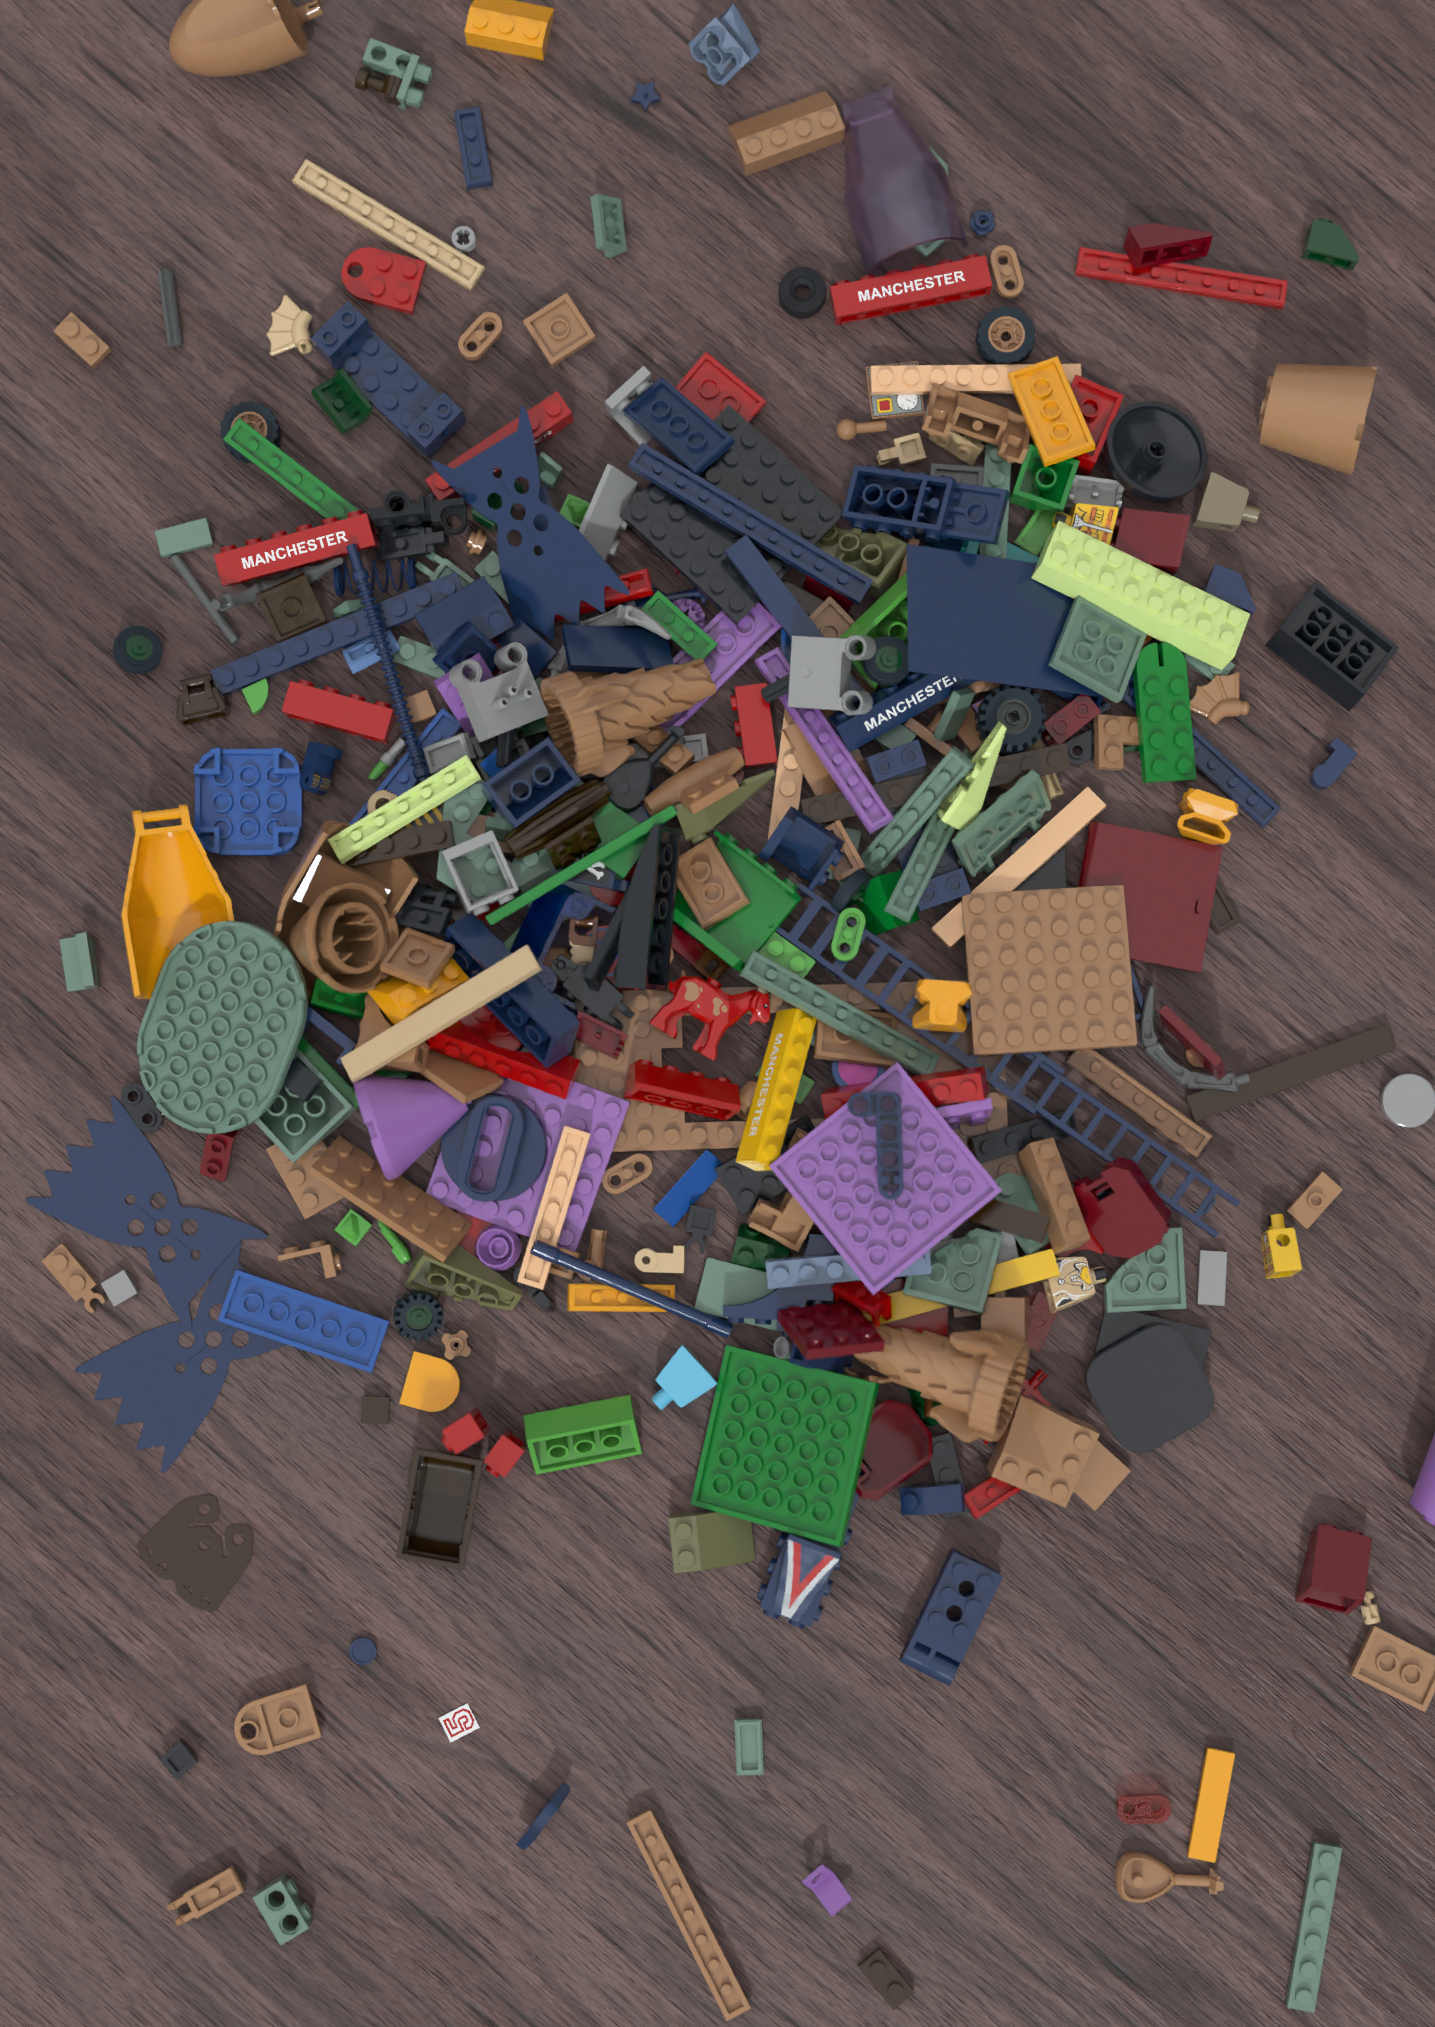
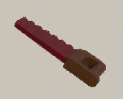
(697, 955)

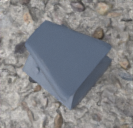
(724, 46)

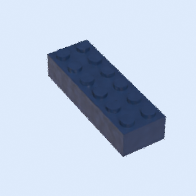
(526, 1009)

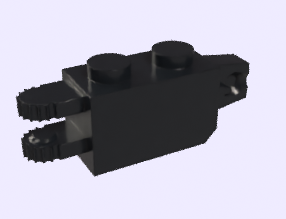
(595, 1003)

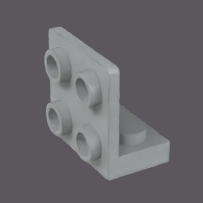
(626, 395)

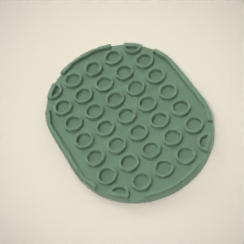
(222, 1027)

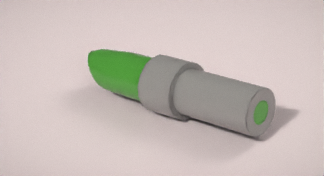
(387, 759)

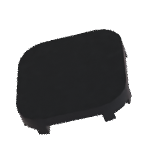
(1149, 1388)

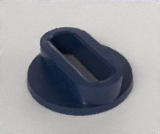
(522, 1155)

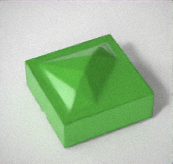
(574, 510)
(353, 1227)

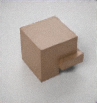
(1007, 1315)

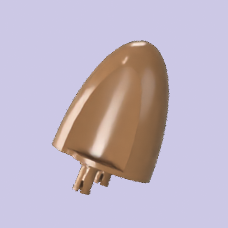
(240, 35)

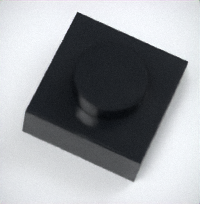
(179, 1759)

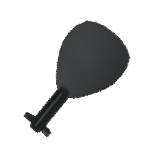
(634, 778)

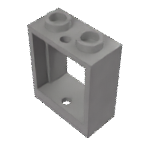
(469, 847)

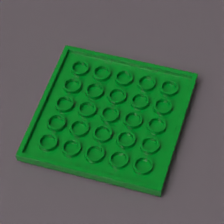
(784, 1445)

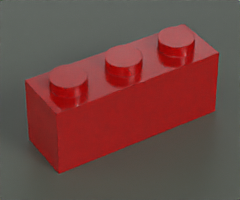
(754, 726)
(465, 1431)

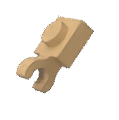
(905, 450)

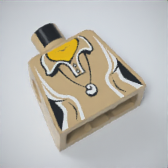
(1073, 1284)

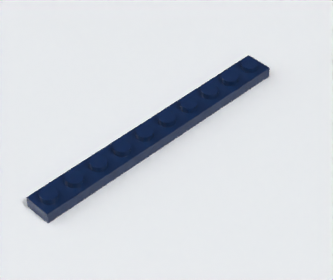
(750, 522)
(330, 637)

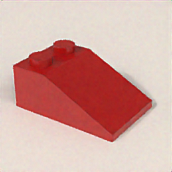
(1099, 409)

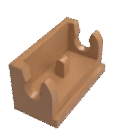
(850, 860)

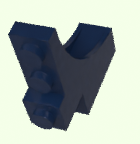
(767, 1307)

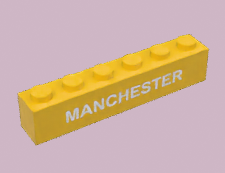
(776, 1089)

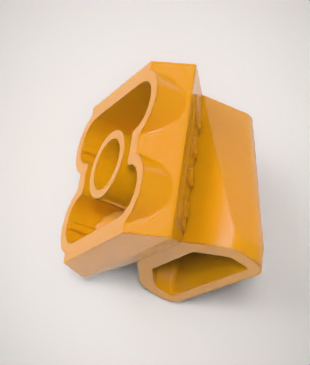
(1205, 817)
(941, 1005)

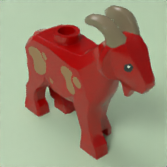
(713, 1007)

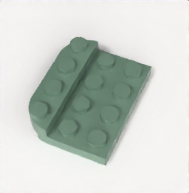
(1000, 823)

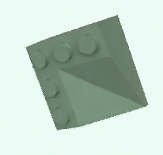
(302, 1125)

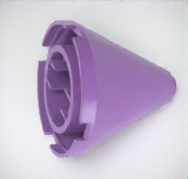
(404, 1118)

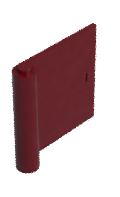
(1161, 890)

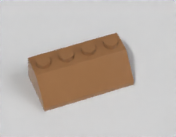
(787, 132)

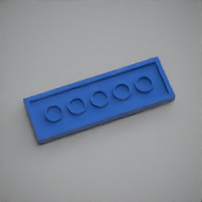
(303, 1321)

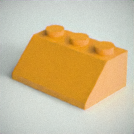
(509, 27)
(402, 998)

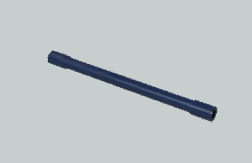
(555, 1255)

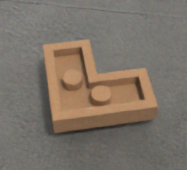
(1109, 737)

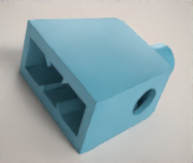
(682, 1380)

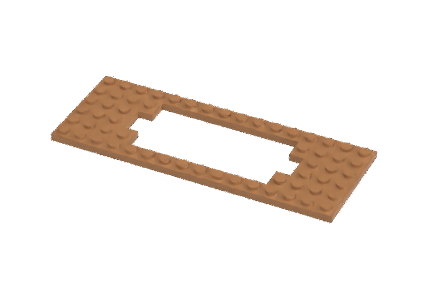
(663, 1128)

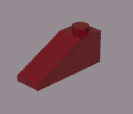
(1163, 244)

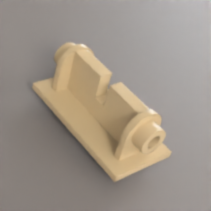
(964, 447)

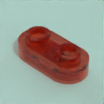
(1142, 1811)

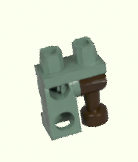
(401, 74)

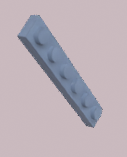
(825, 1269)

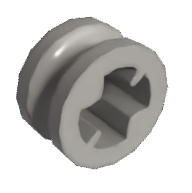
(463, 230)

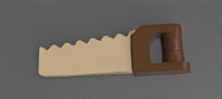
(582, 944)

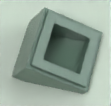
(549, 471)

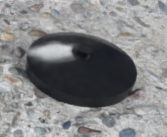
(1155, 451)

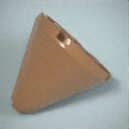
(345, 937)

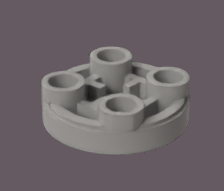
(1408, 1100)

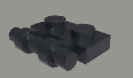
(427, 917)

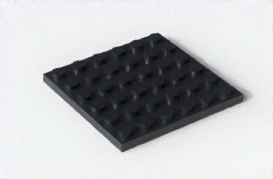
(696, 543)

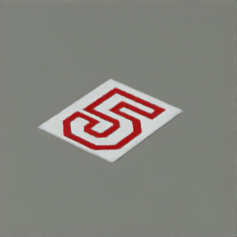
(459, 1722)

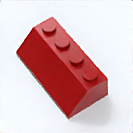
(682, 1090)

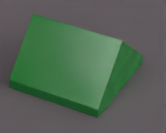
(876, 898)

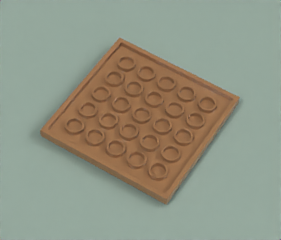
(1048, 970)

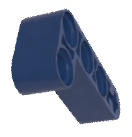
(882, 1144)

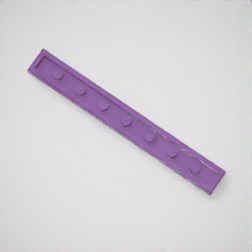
(830, 749)

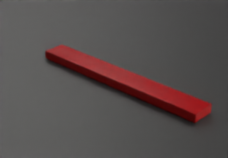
(1183, 278)

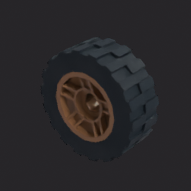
(1018, 329)
(257, 417)

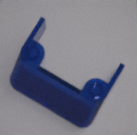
(543, 922)

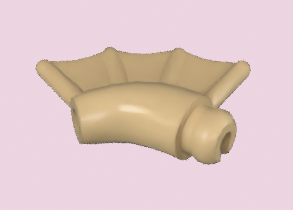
(290, 328)

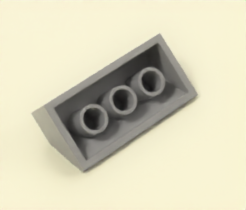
(602, 520)

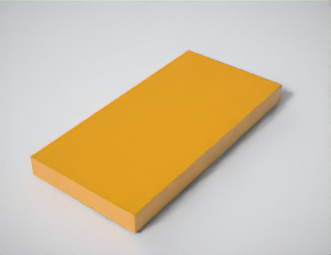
(1051, 411)

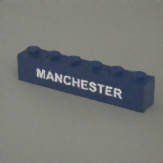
(894, 706)

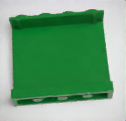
(752, 925)

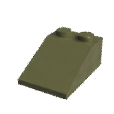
(709, 1541)

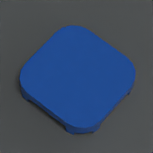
(248, 802)

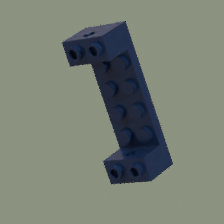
(388, 381)
(947, 879)

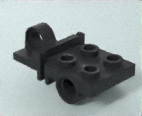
(418, 514)

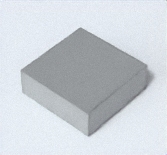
(119, 1288)

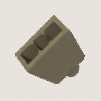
(1224, 505)

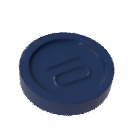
(363, 1651)

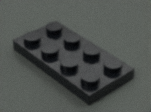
(749, 1185)

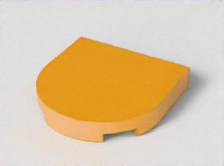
(430, 1383)

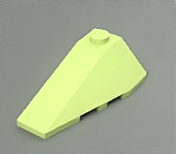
(967, 798)

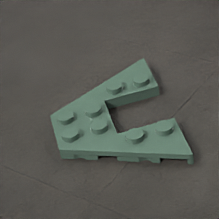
(479, 869)

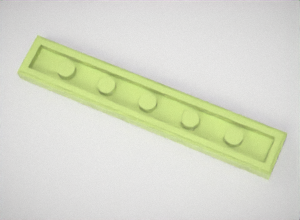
(404, 809)

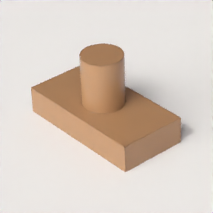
(927, 732)

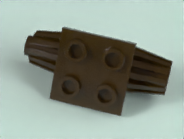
(562, 826)

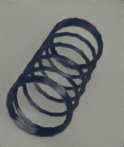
(340, 584)

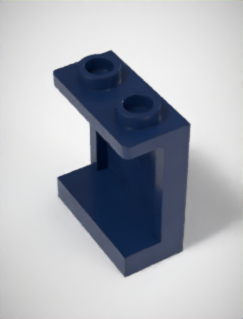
(804, 847)
(329, 1028)

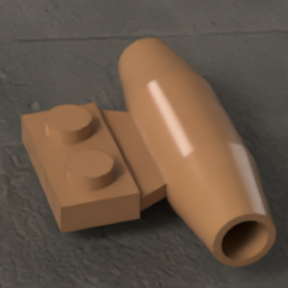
(698, 784)

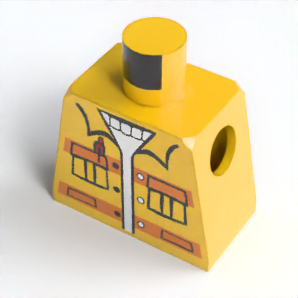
(1090, 519)
(1284, 1259)

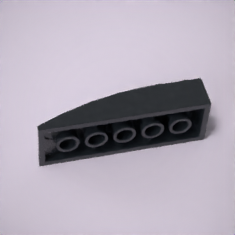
(649, 914)

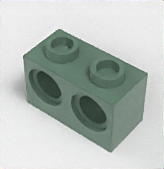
(276, 1912)

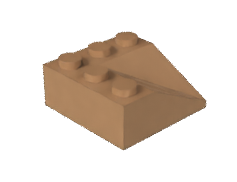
(1043, 1451)

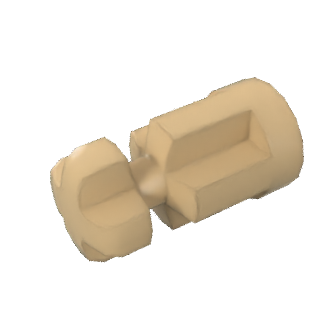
(1370, 1610)

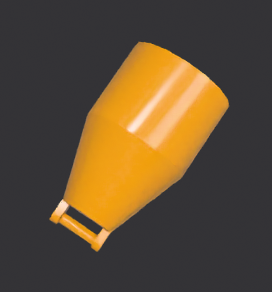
(166, 894)

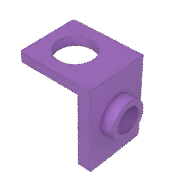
(828, 1889)

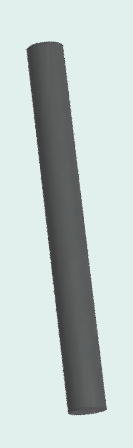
(204, 598)

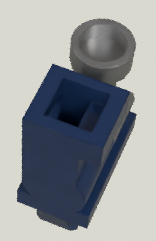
(785, 1348)

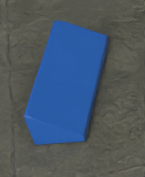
(688, 1188)

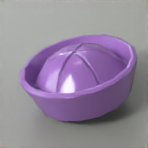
(497, 1247)

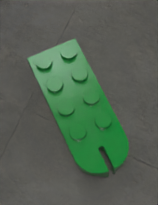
(1163, 715)

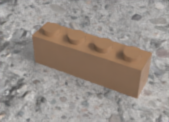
(1054, 1195)

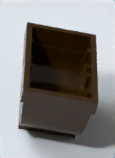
(439, 1508)

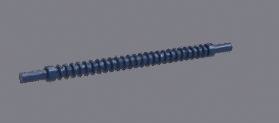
(360, 576)

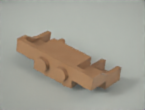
(979, 419)
(787, 1222)

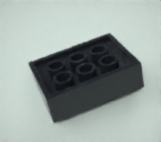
(1332, 646)

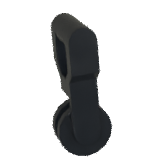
(538, 1294)

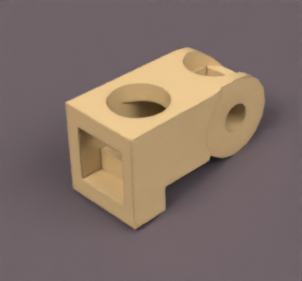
(661, 1262)

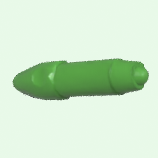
(398, 1247)

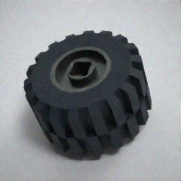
(1017, 711)

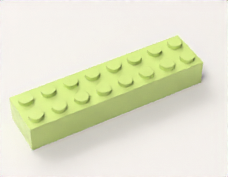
(1141, 595)

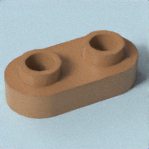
(1006, 273)
(479, 336)
(627, 1173)

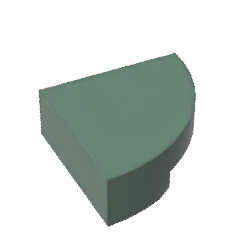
(347, 607)

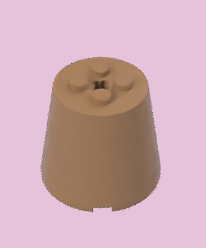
(1317, 412)

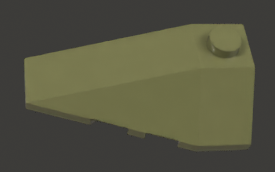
(873, 555)
(700, 824)
(462, 1277)

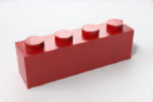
(339, 711)

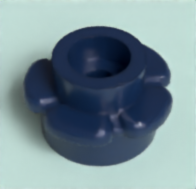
(982, 229)

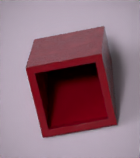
(1152, 537)
(1334, 1569)

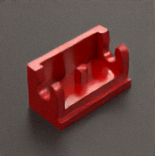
(861, 1297)

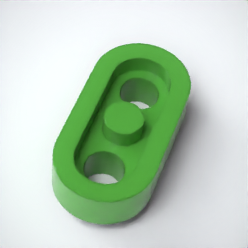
(848, 935)

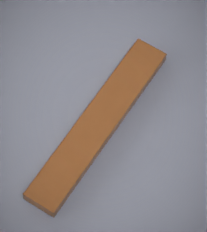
(1140, 1100)

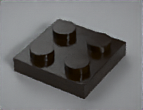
(291, 608)

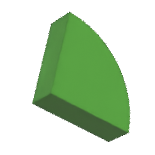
(257, 695)

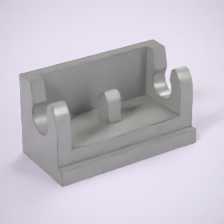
(1095, 492)

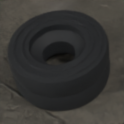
(802, 307)

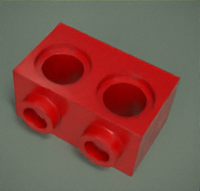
(504, 1454)

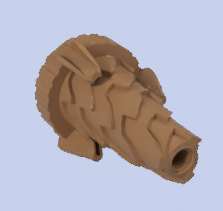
(598, 714)
(969, 1373)

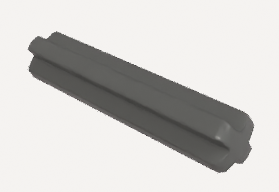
(170, 308)

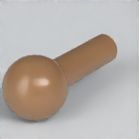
(847, 428)

